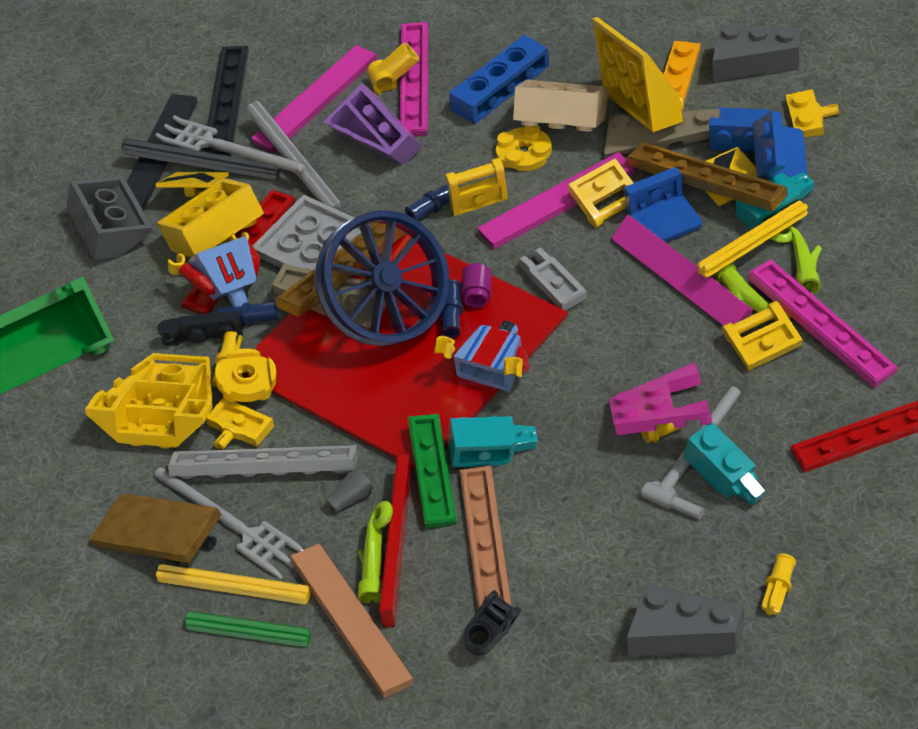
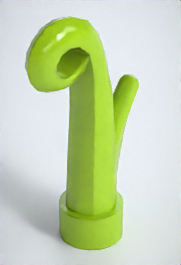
(805, 261)
(738, 286)
(371, 557)

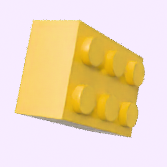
(211, 217)

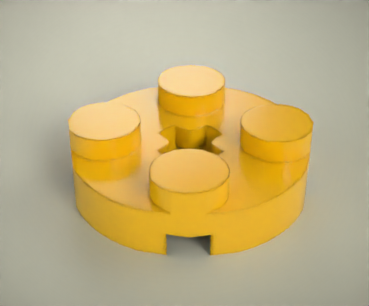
(538, 146)
(235, 387)

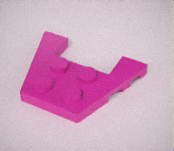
(652, 404)

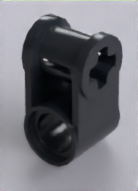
(494, 619)

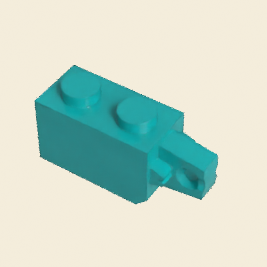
(797, 187)
(487, 440)
(723, 464)

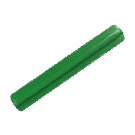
(248, 629)

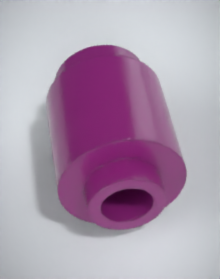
(476, 285)

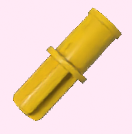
(778, 584)

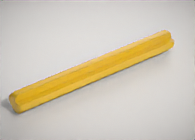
(752, 239)
(233, 583)

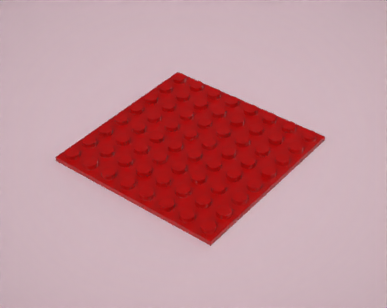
(377, 388)

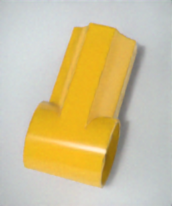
(386, 72)

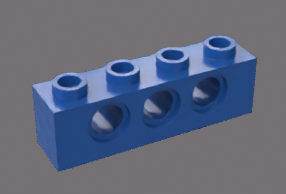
(498, 78)

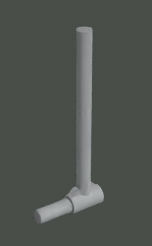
(663, 492)

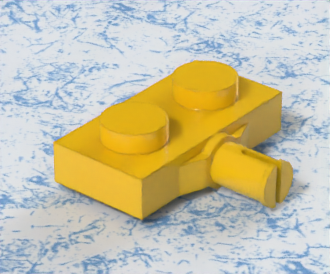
(808, 113)
(238, 423)

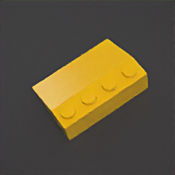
(635, 80)

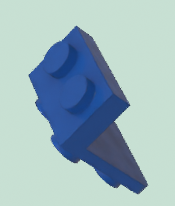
(734, 129)
(778, 147)
(661, 205)

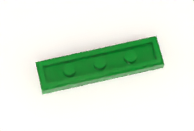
(431, 471)

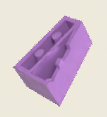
(373, 125)

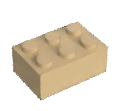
(560, 104)

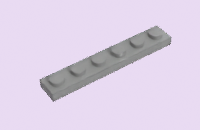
(266, 460)

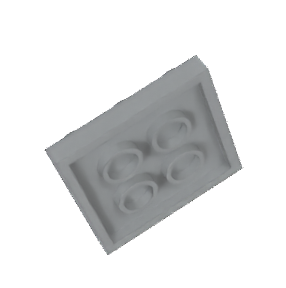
(301, 234)

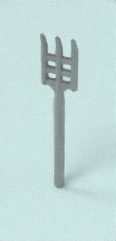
(222, 145)
(250, 535)

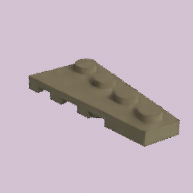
(627, 133)
(290, 275)

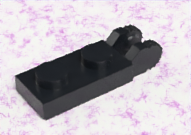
(199, 327)

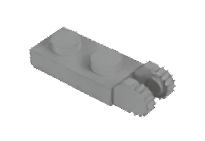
(554, 280)

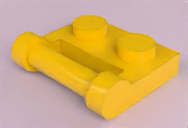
(597, 187)
(480, 193)
(766, 342)

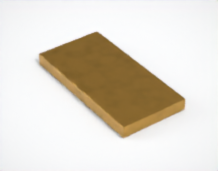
(155, 527)

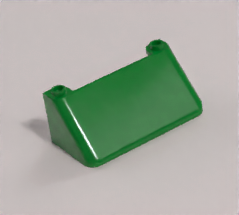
(50, 333)

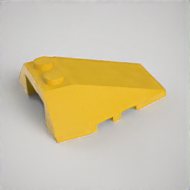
(156, 402)

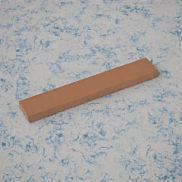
(484, 533)
(352, 621)

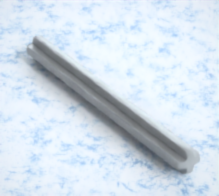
(289, 151)

